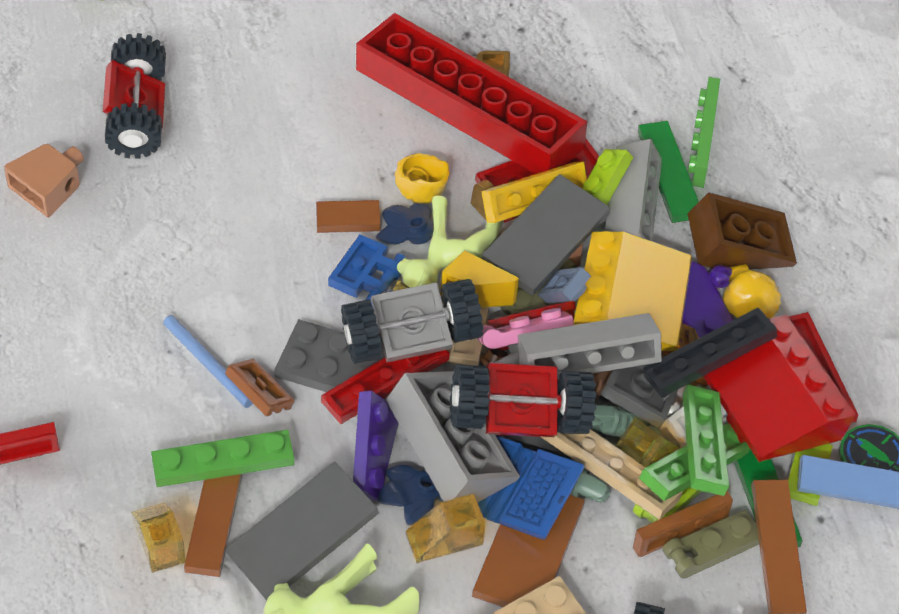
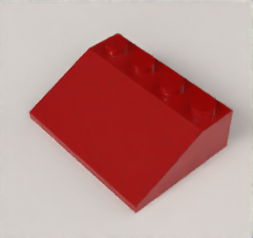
(782, 396)

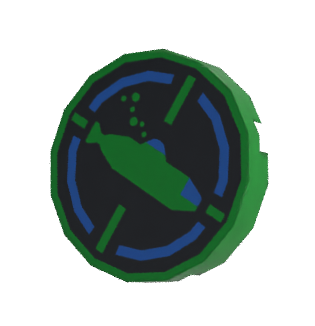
(871, 447)

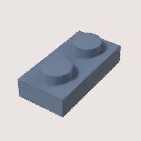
(565, 285)

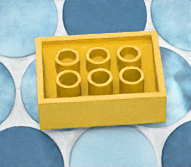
(635, 279)

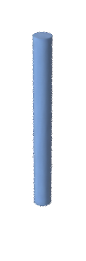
(205, 358)

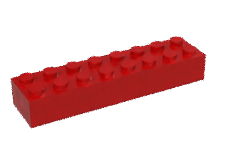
(470, 95)

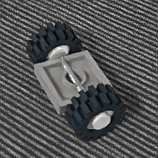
(412, 321)

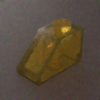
(645, 444)

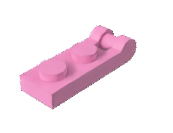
(508, 334)

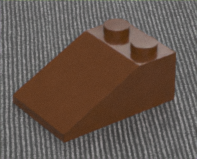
(739, 234)

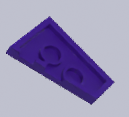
(373, 443)

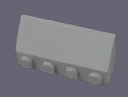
(455, 458)

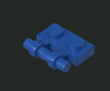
(358, 266)

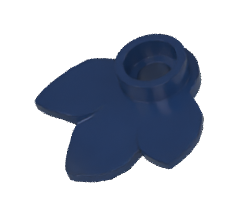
(407, 224)
(408, 492)

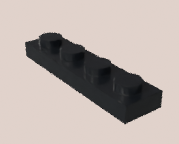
(710, 352)

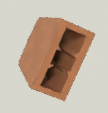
(45, 177)

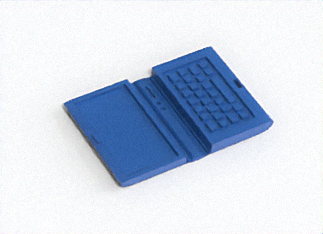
(537, 495)

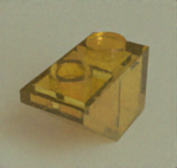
(447, 529)
(159, 536)

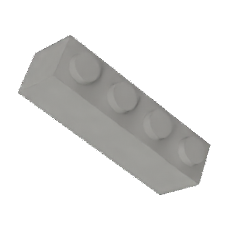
(636, 195)
(594, 345)

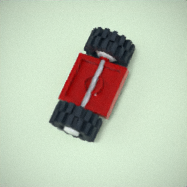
(135, 96)
(522, 400)

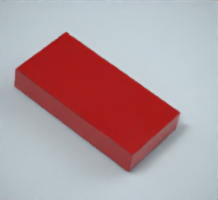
(28, 443)

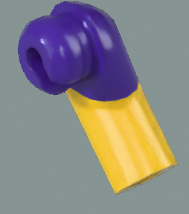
(723, 275)

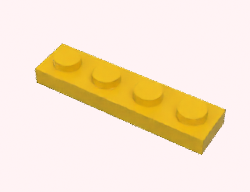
(514, 197)

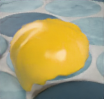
(421, 177)
(752, 291)

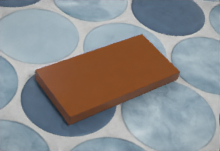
(523, 562)

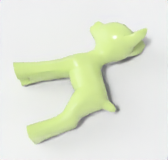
(444, 250)
(331, 595)

